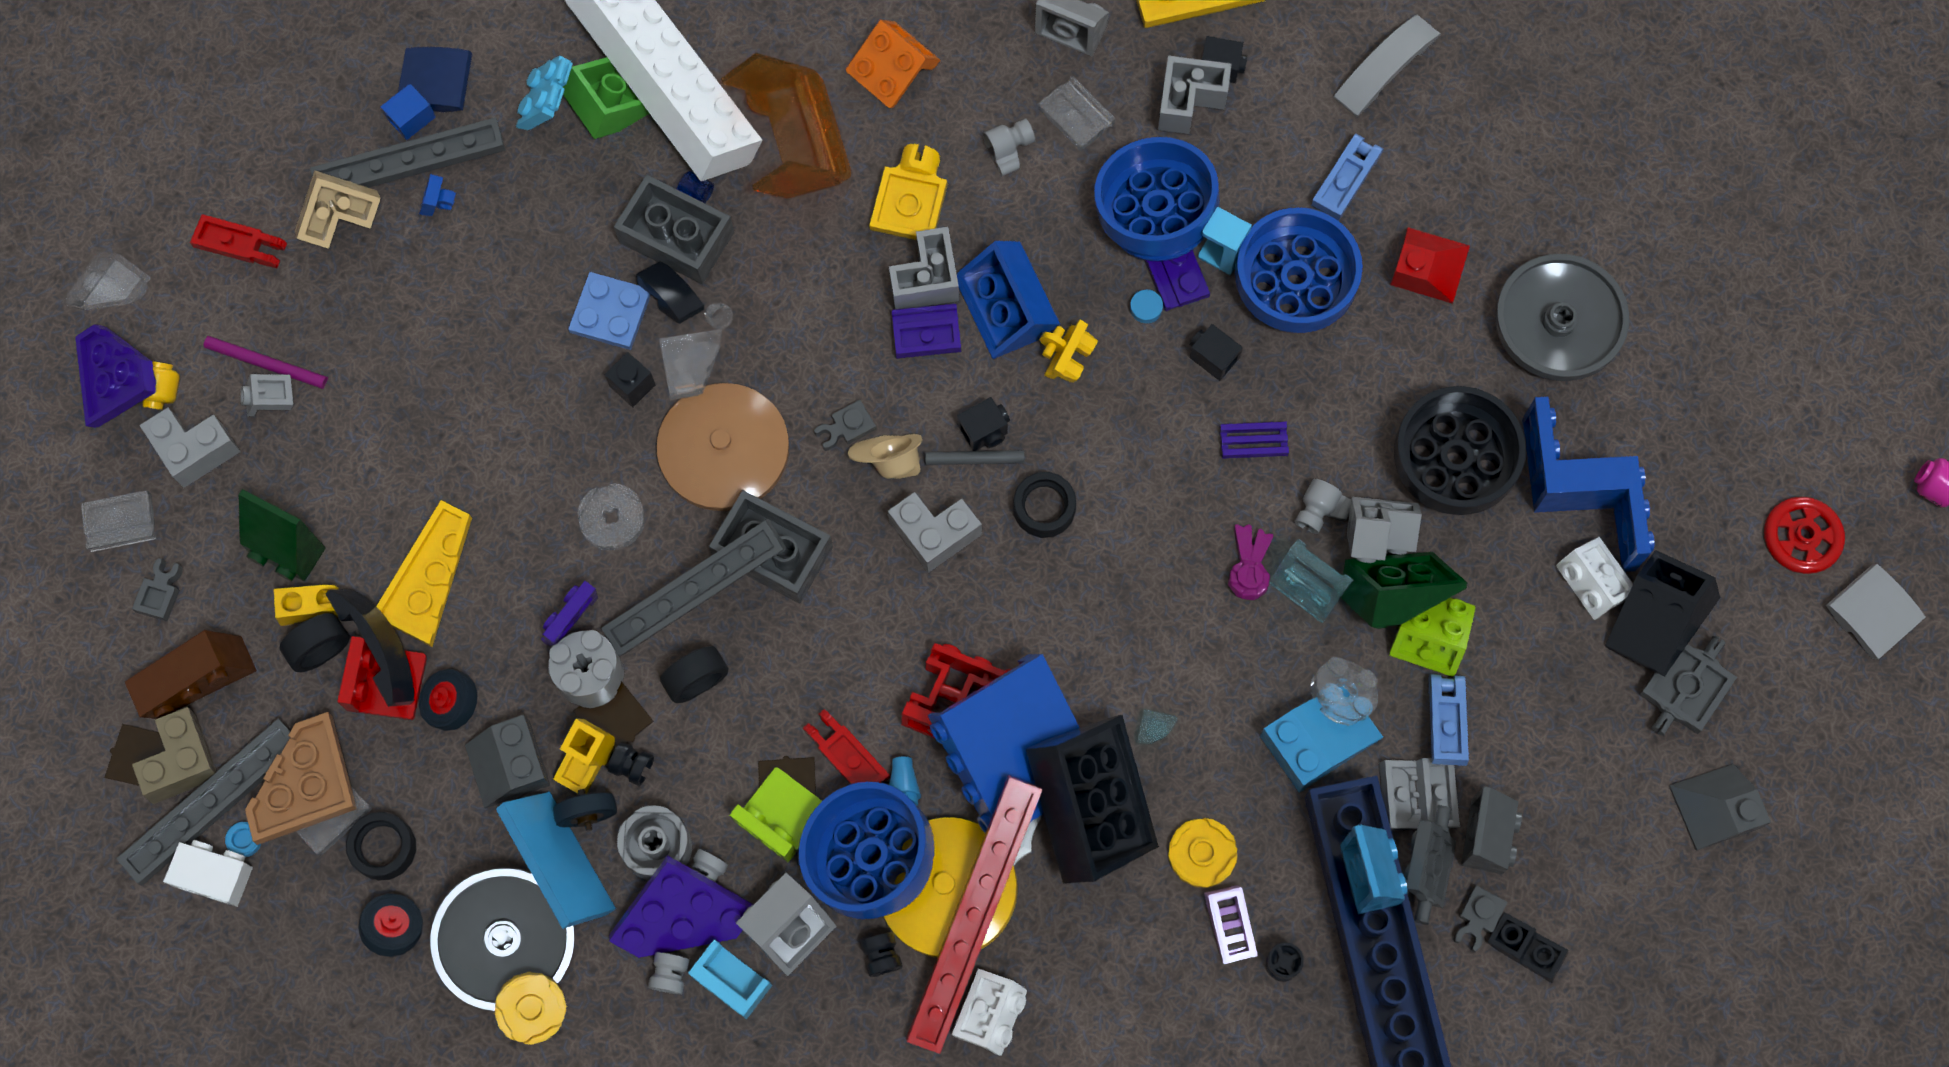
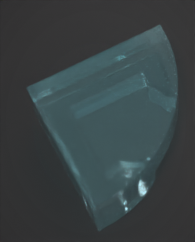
(1155, 727)

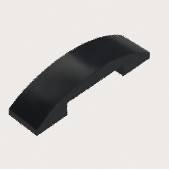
(395, 676)

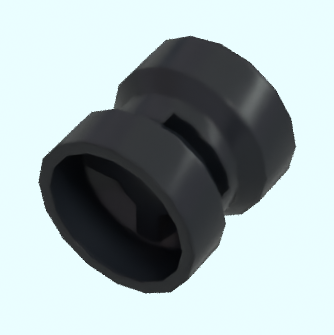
(630, 763)
(881, 954)
(1290, 961)

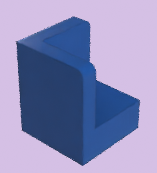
(408, 111)

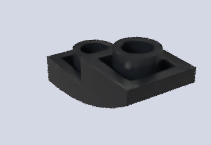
(673, 293)
(1528, 947)

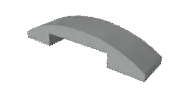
(1385, 64)

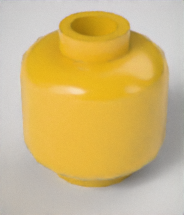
(166, 386)

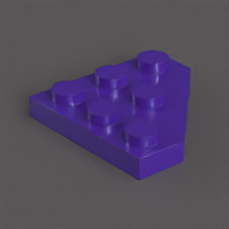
(111, 375)
(678, 913)

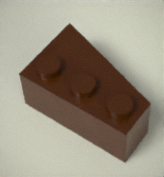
(189, 673)

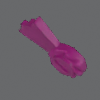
(1249, 577)

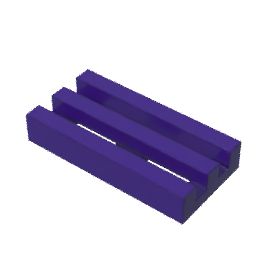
(1281, 438)

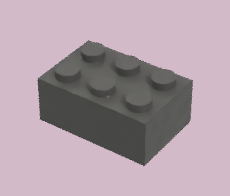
(674, 229)
(792, 569)

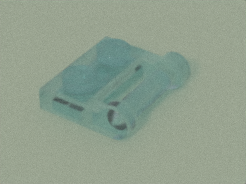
(1306, 588)

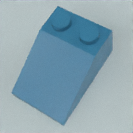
(1313, 745)
(1372, 869)

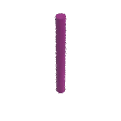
(265, 362)

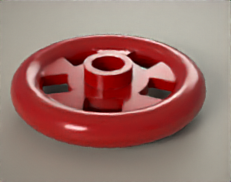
(1782, 550)

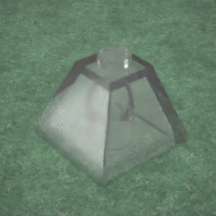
(106, 283)

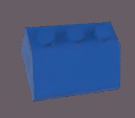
(1006, 298)

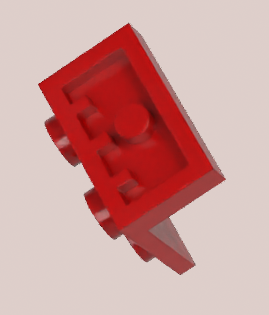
(361, 694)

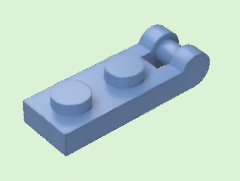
(1346, 177)
(1448, 720)

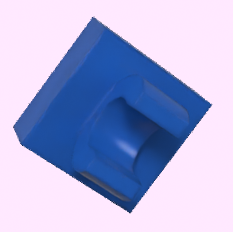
(436, 197)

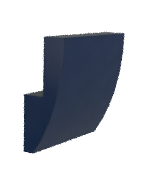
(437, 75)

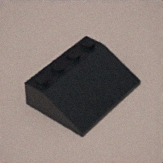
(1092, 800)

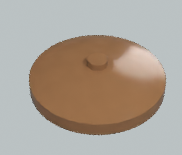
(722, 445)

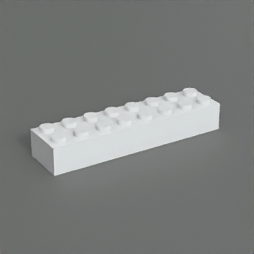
(671, 83)

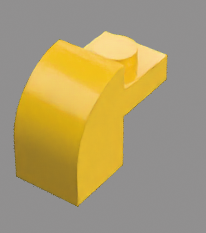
(586, 751)

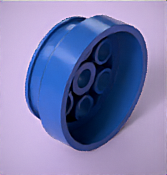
(1157, 166)
(1330, 248)
(860, 810)

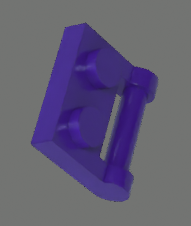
(576, 602)

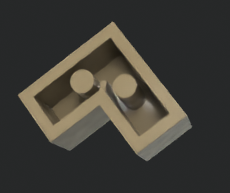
(182, 764)

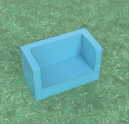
(1224, 239)
(730, 979)

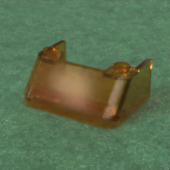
(800, 121)

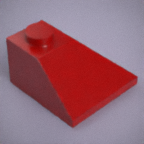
(1430, 265)

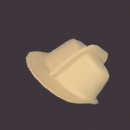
(890, 455)

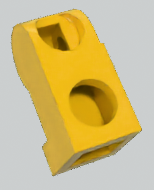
(301, 603)

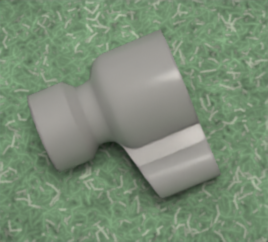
(1005, 143)
(1322, 500)

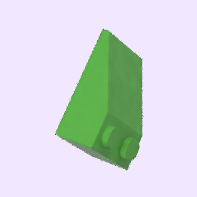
(602, 98)

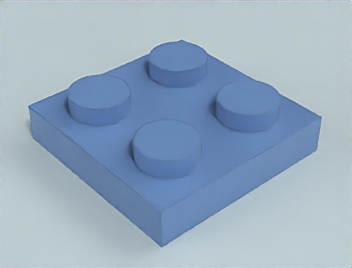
(609, 311)

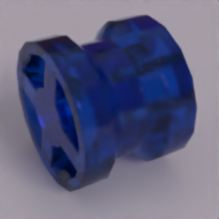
(695, 188)

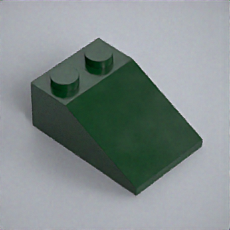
(277, 538)
(1399, 587)

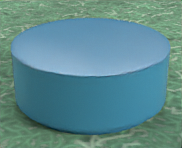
(1146, 306)
(240, 840)

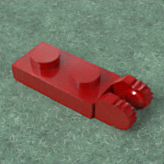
(235, 241)
(846, 753)

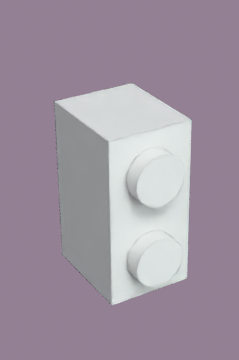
(208, 873)

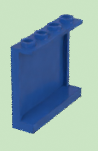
(995, 726)

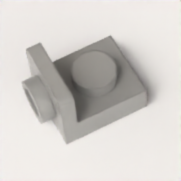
(267, 393)

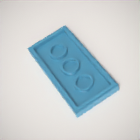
(555, 860)

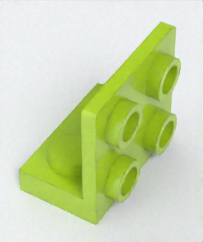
(1436, 637)
(777, 813)

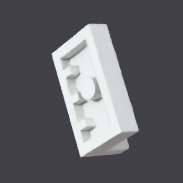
(1595, 577)
(990, 1012)

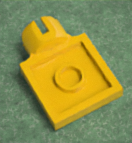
(910, 194)

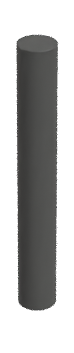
(974, 457)

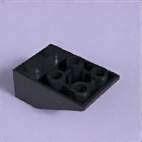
(1662, 612)

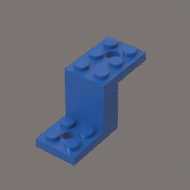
(1587, 484)

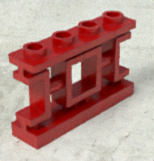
(941, 659)

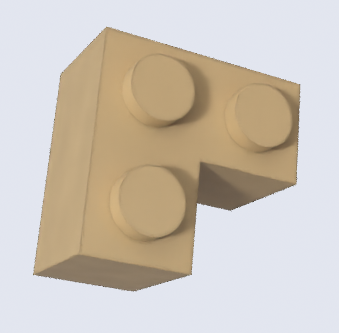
(331, 200)

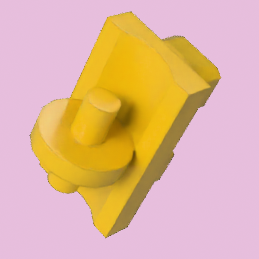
(1074, 340)

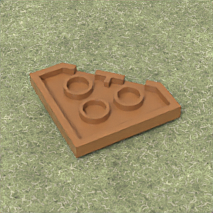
(303, 783)

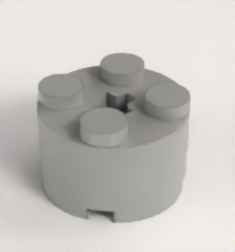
(581, 651)
(642, 830)

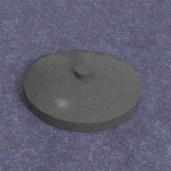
(1562, 317)
(495, 930)

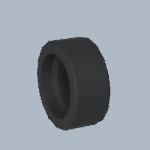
(1051, 480)
(314, 642)
(694, 674)
(357, 834)

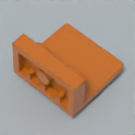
(890, 62)

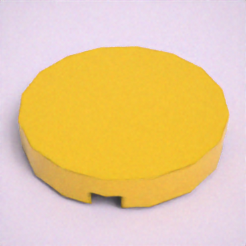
(1202, 865)
(530, 1008)

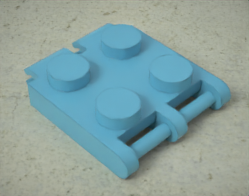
(545, 92)

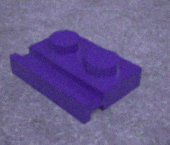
(1178, 280)
(926, 331)

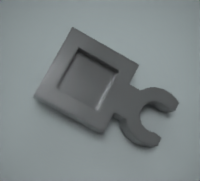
(849, 423)
(157, 595)
(1482, 913)

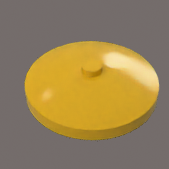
(928, 918)

